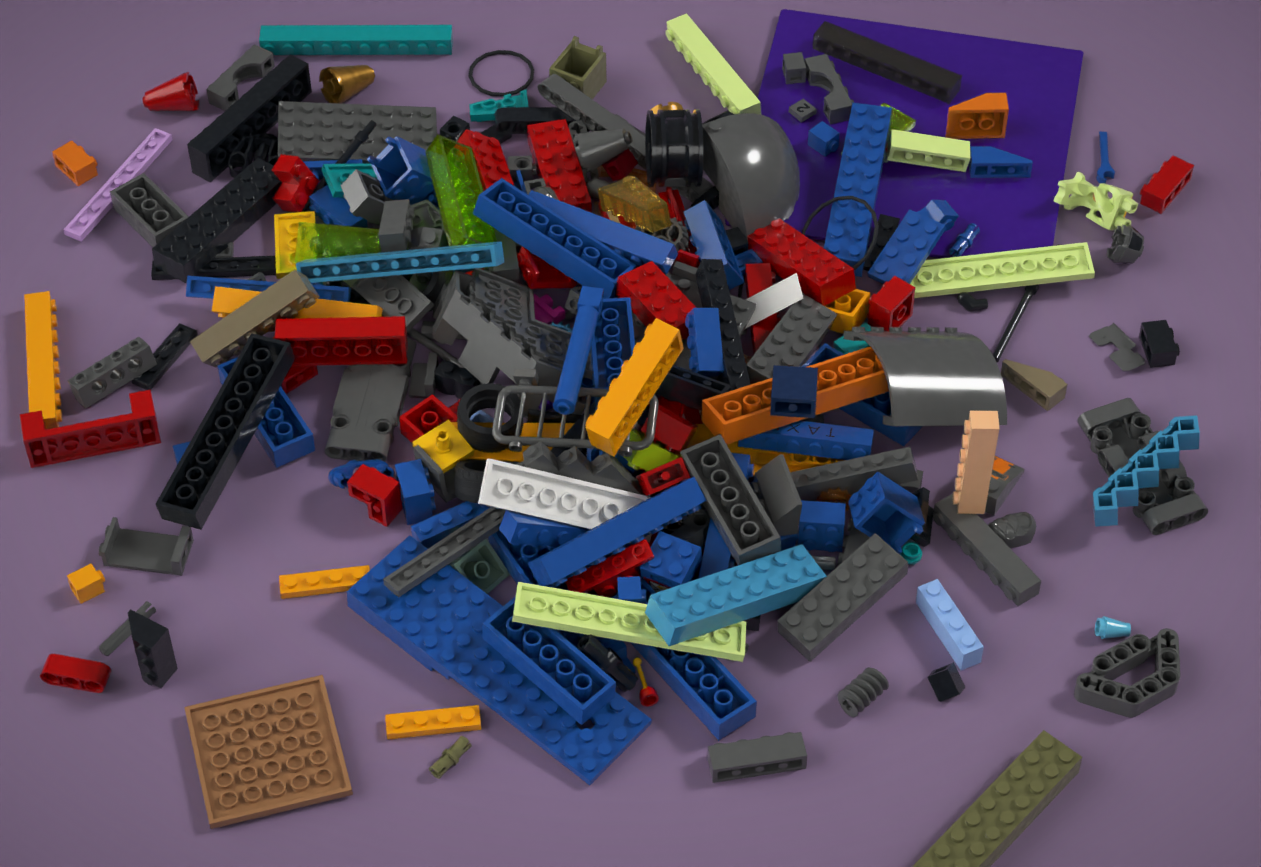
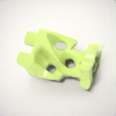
(1112, 210)

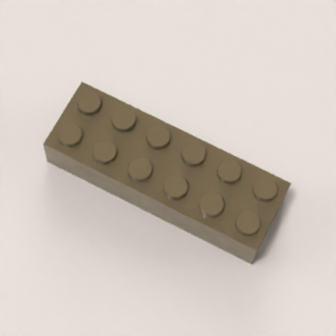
(256, 316)

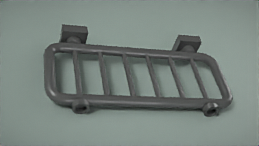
(528, 383)

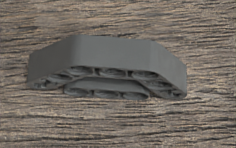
(1096, 685)

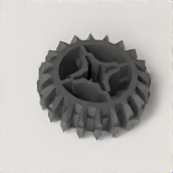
(675, 231)

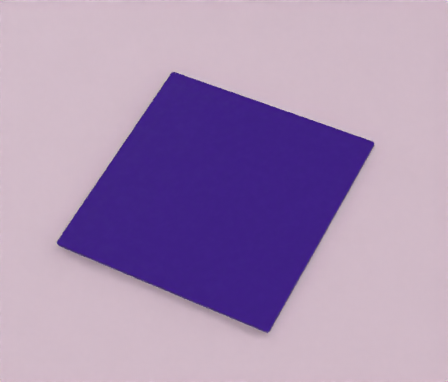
(1041, 102)

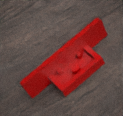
(604, 575)

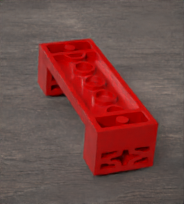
(91, 437)

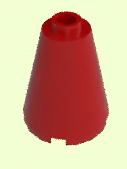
(173, 95)

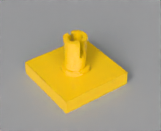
(445, 446)

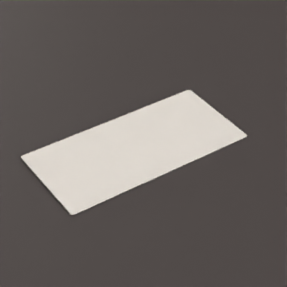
(775, 298)

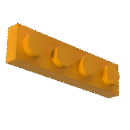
(320, 581)
(433, 722)

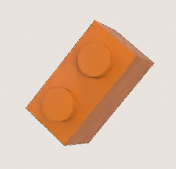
(75, 163)

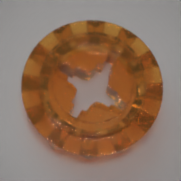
(842, 496)

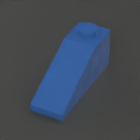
(996, 163)

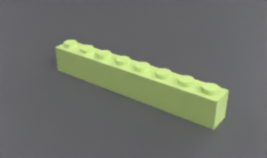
(711, 66)

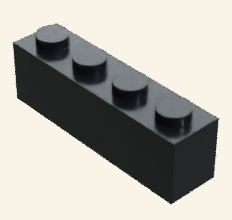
(690, 387)

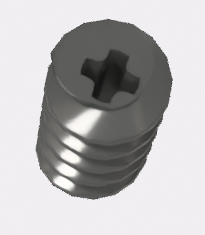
(862, 691)

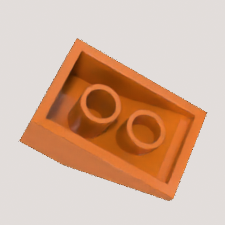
(978, 117)

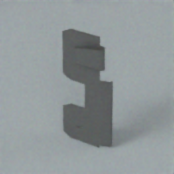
(1124, 357)

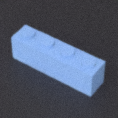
(949, 624)

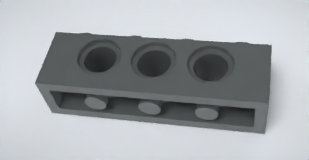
(112, 372)

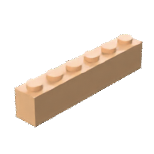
(976, 462)

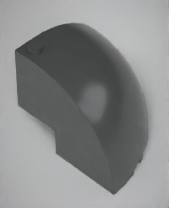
(752, 169)

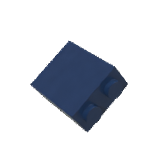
(794, 391)

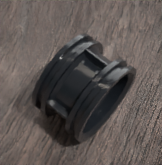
(674, 148)

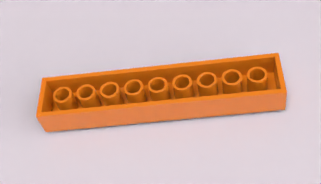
(839, 383)

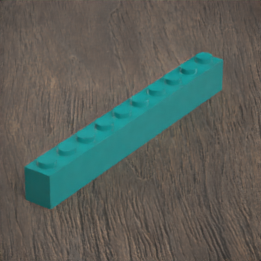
(357, 39)

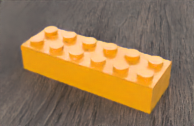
(634, 387)

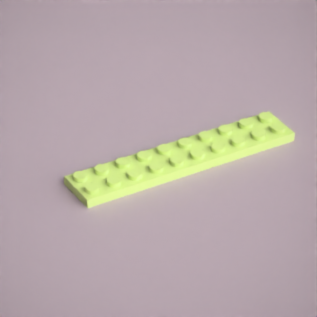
(1003, 270)
(615, 620)

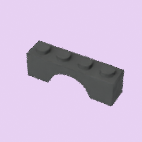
(253, 63)
(822, 73)

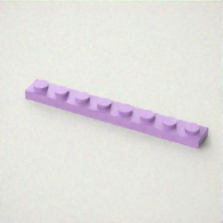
(101, 202)

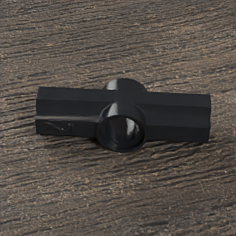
(608, 661)

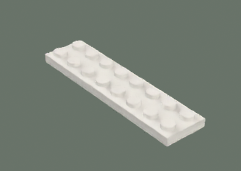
(553, 495)

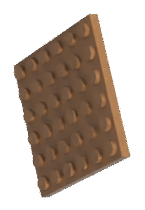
(267, 751)

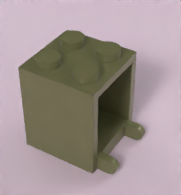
(582, 67)

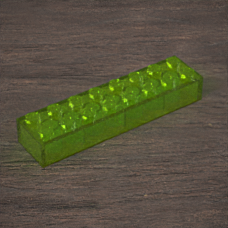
(457, 191)

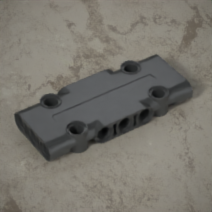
(368, 409)
(1115, 436)

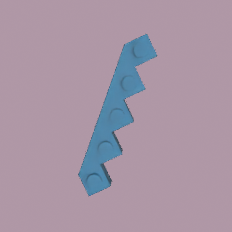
(1143, 469)

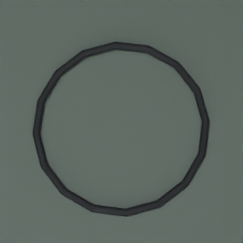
(860, 201)

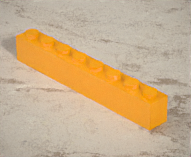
(229, 299)
(42, 357)

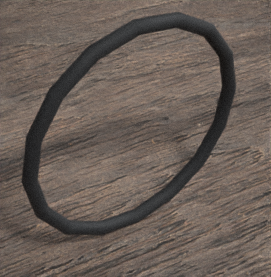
(501, 52)

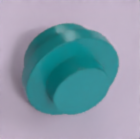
(911, 553)

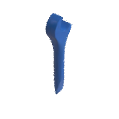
(1105, 169)

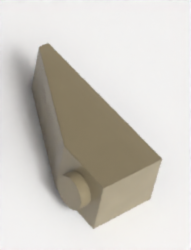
(1036, 383)

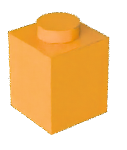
(86, 583)

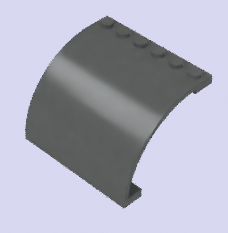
(935, 375)

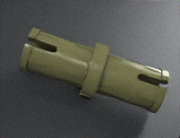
(450, 757)

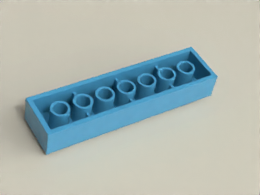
(733, 595)

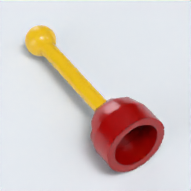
(646, 690)

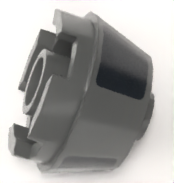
(1126, 245)

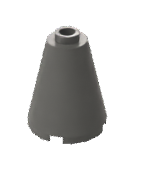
(601, 146)

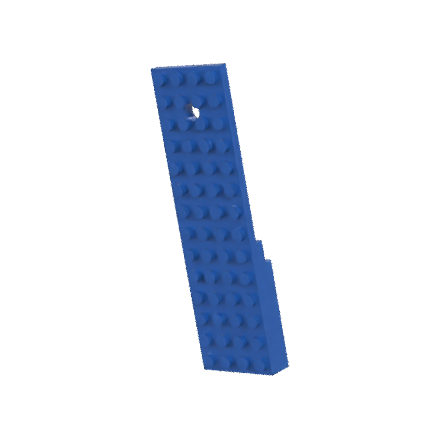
(443, 631)

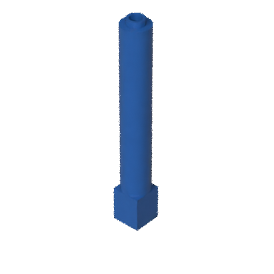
(587, 316)

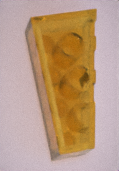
(635, 203)

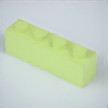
(928, 150)

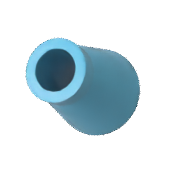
(1111, 628)

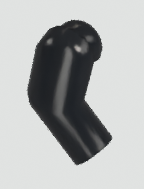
(970, 303)

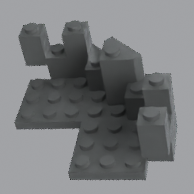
(501, 332)

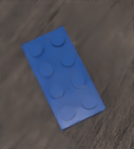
(907, 248)

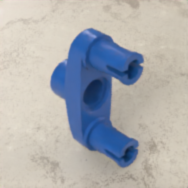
(341, 474)

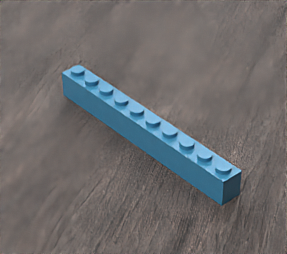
(402, 262)

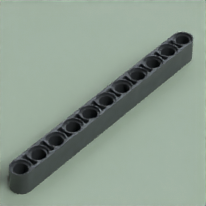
(598, 119)

